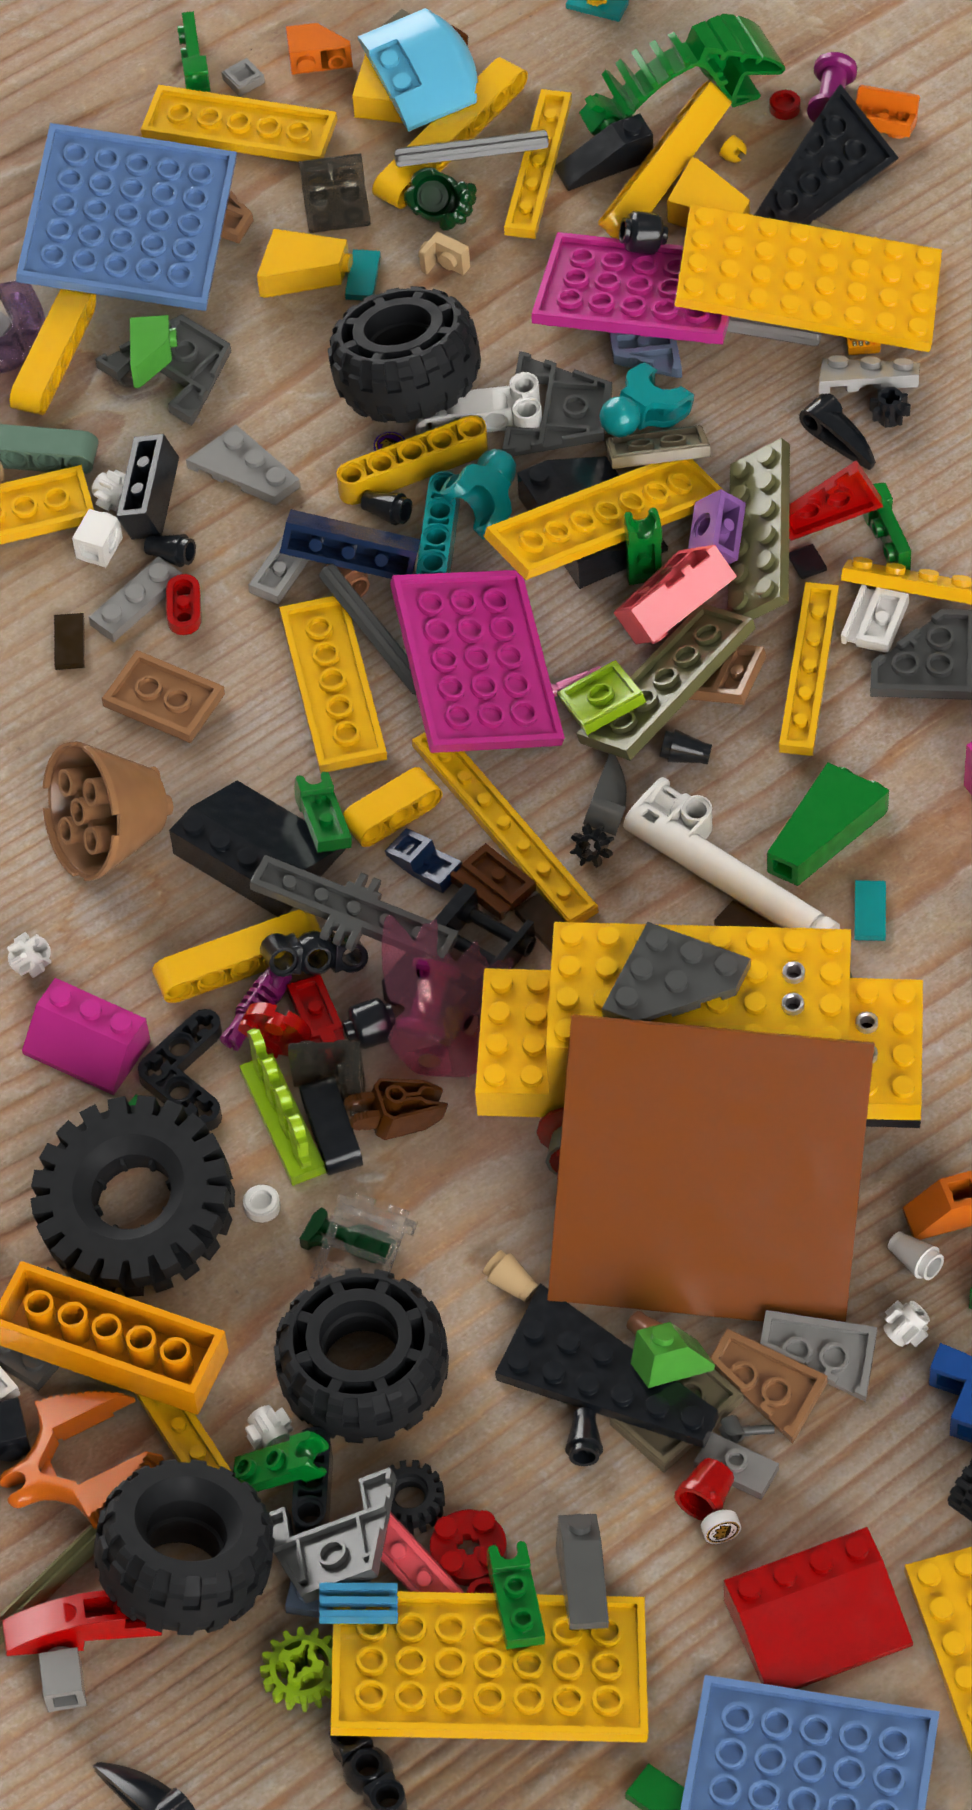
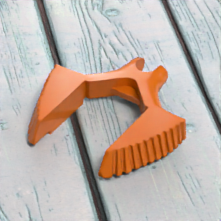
(63, 1419)

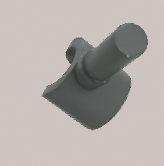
(733, 1431)

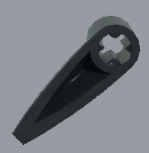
(828, 424)
(141, 1790)

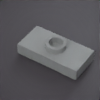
(750, 1470)

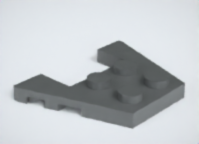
(193, 365)
(568, 413)
(342, 1549)

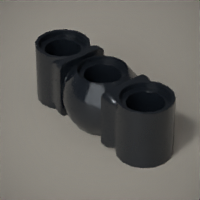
(298, 951)
(373, 1787)

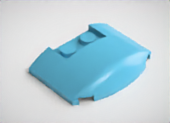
(422, 67)

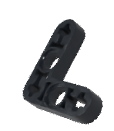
(172, 1070)

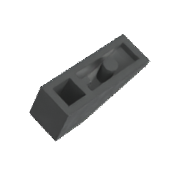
(582, 1571)

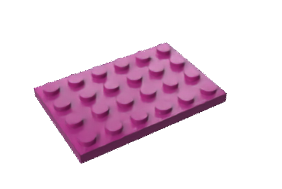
(612, 290)
(476, 661)

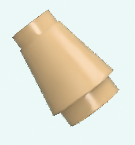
(509, 1275)

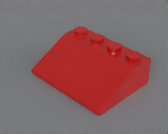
(817, 1612)

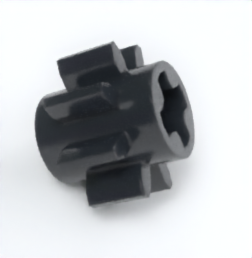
(890, 407)
(601, 845)

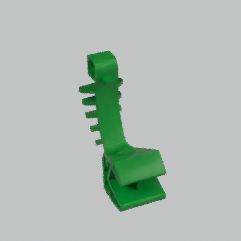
(724, 50)

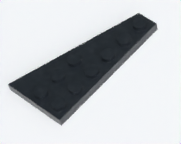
(829, 164)
(584, 1365)

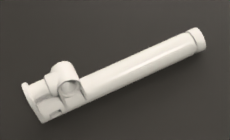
(669, 825)

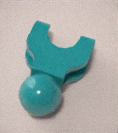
(644, 404)
(484, 488)

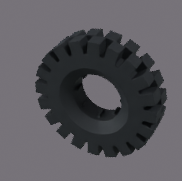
(113, 1143)

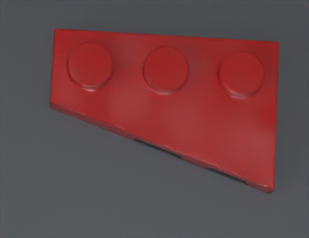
(833, 502)

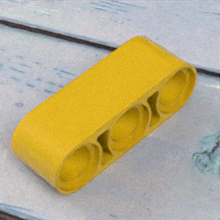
(392, 806)

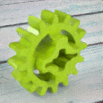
(293, 1656)

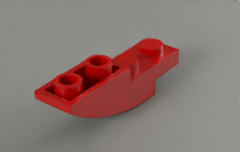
(69, 1624)

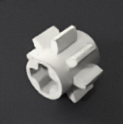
(108, 489)
(29, 955)
(906, 1323)
(268, 1427)

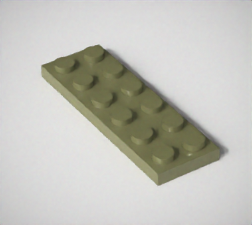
(763, 557)
(673, 677)

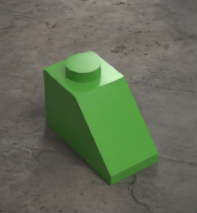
(150, 346)
(668, 1355)

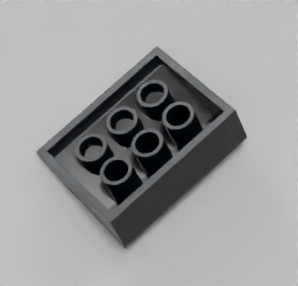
(561, 478)
(235, 830)

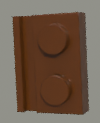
(497, 881)

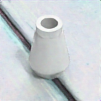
(918, 1256)

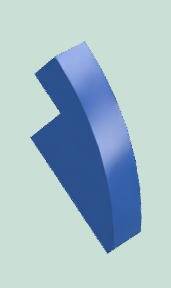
(953, 1373)

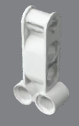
(498, 406)

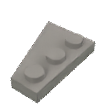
(855, 374)
(247, 464)
(829, 1346)

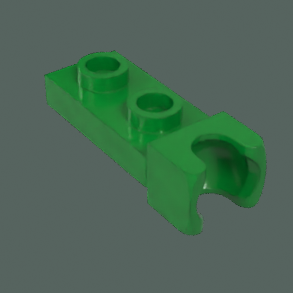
(193, 64)
(886, 527)
(642, 546)
(322, 813)
(282, 1462)
(516, 1598)

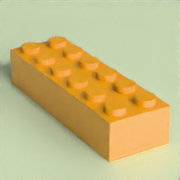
(111, 1337)

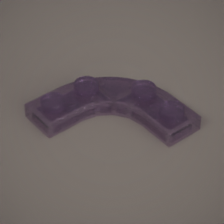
(26, 321)

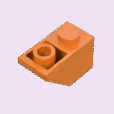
(317, 49)
(941, 1207)

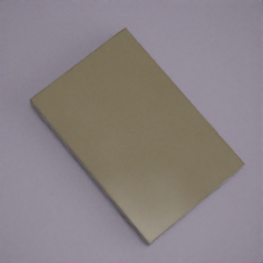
(657, 447)
(666, 1451)

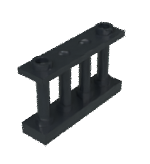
(464, 909)

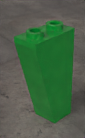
(826, 822)

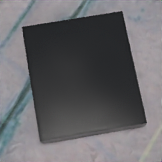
(807, 561)

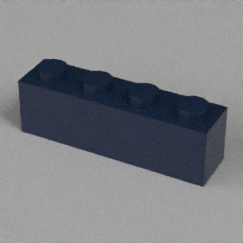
(348, 545)

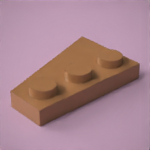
(770, 1381)

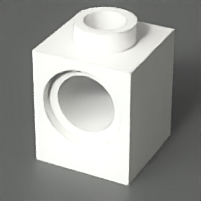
(97, 537)

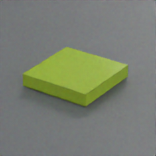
(601, 697)

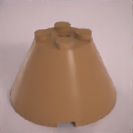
(100, 808)

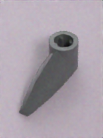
(608, 799)

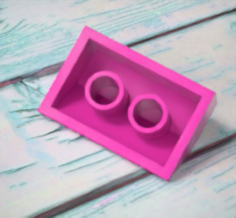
(85, 1036)

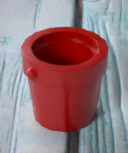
(705, 1489)

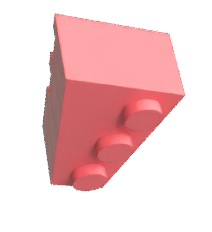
(674, 593)

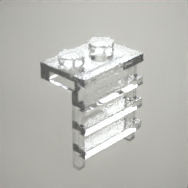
(364, 1218)

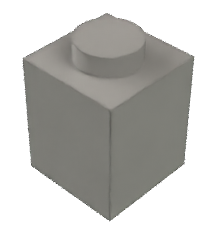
(62, 1678)

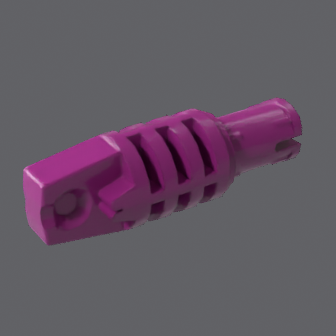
(267, 989)

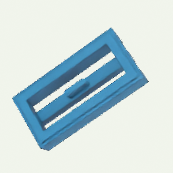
(358, 1597)

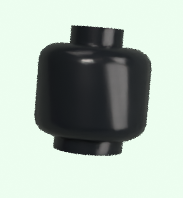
(643, 232)
(369, 1022)

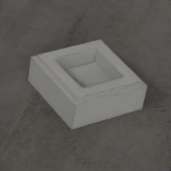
(243, 77)

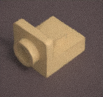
(446, 252)

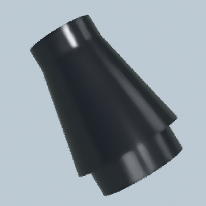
(389, 506)
(172, 548)
(684, 748)
(584, 1440)

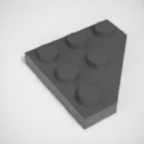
(928, 661)
(673, 976)

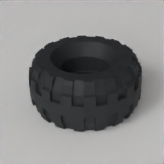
(404, 354)
(368, 1400)
(191, 1507)

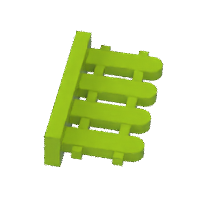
(280, 1113)

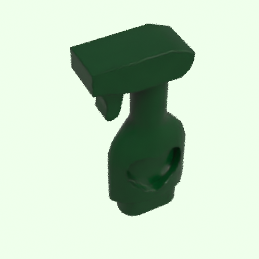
(319, 1225)

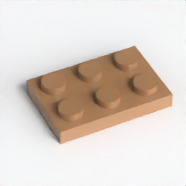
(163, 696)

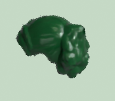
(440, 198)

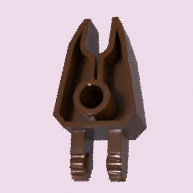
(397, 1107)

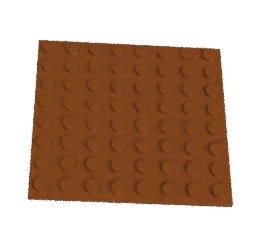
(709, 1169)

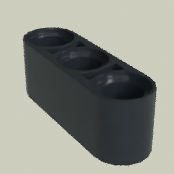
(330, 1125)
(314, 1500)

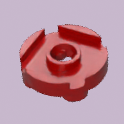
(275, 1027)
(460, 1527)

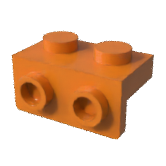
(889, 110)

